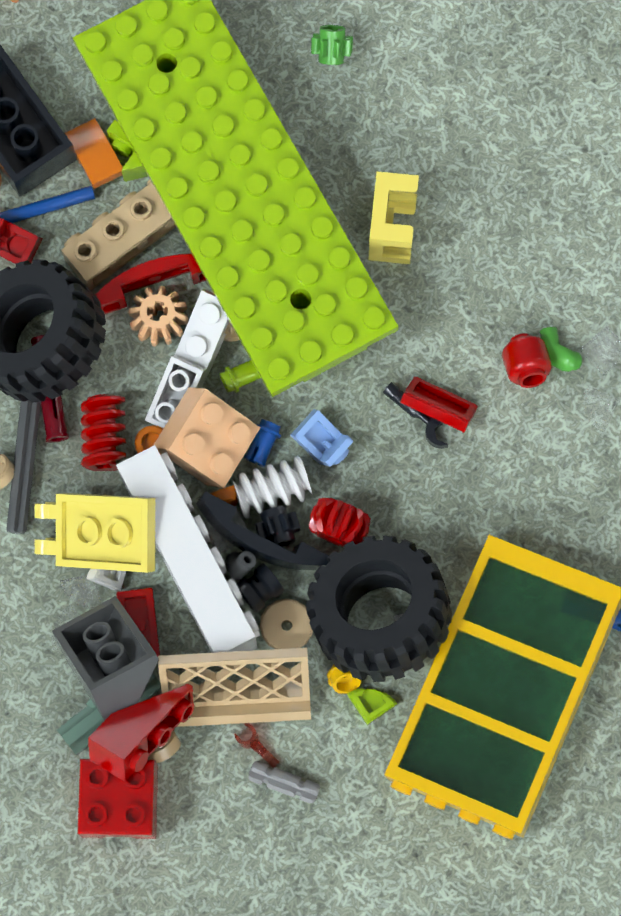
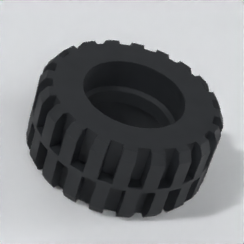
(68, 344)
(362, 570)

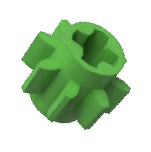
(331, 44)

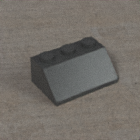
(108, 656)

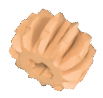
(167, 323)

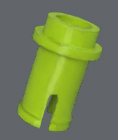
(239, 376)

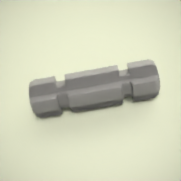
(284, 782)

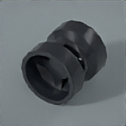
(260, 587)

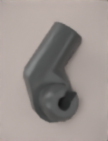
(239, 564)

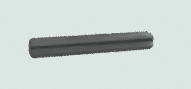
(24, 466)

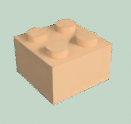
(206, 437)

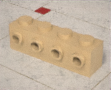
(118, 236)

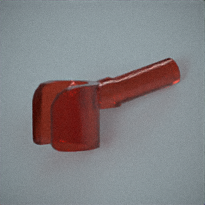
(257, 746)

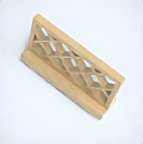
(252, 697)

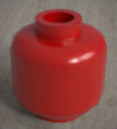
(526, 360)

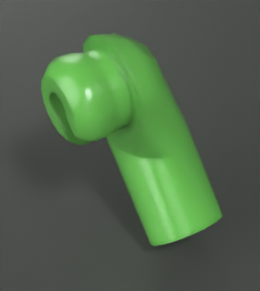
(560, 356)

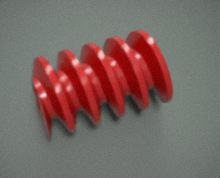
(101, 432)

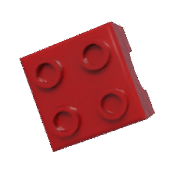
(117, 807)

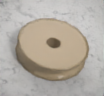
(285, 611)

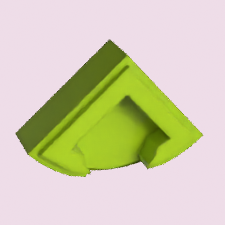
(371, 703)

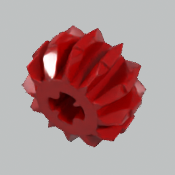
(338, 522)

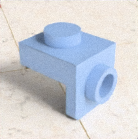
(322, 439)

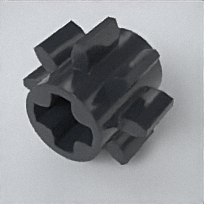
(278, 526)

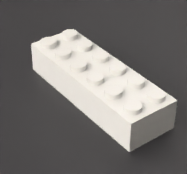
(185, 551)

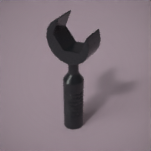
(432, 424)

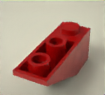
(133, 733)

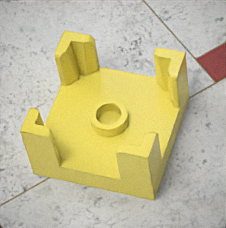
(387, 240)

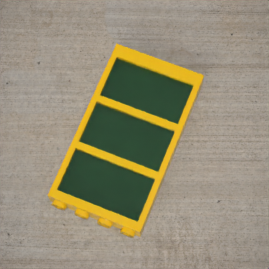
(504, 687)

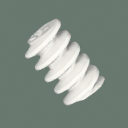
(272, 486)

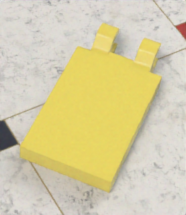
(100, 532)

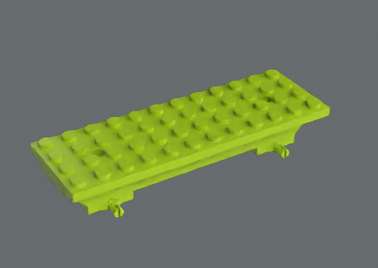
(236, 189)

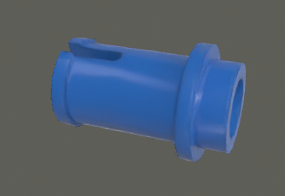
(263, 443)

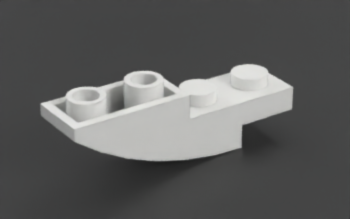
(192, 358)

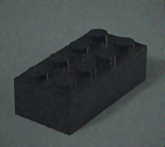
(30, 138)

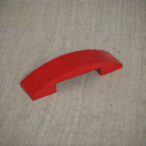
(146, 274)

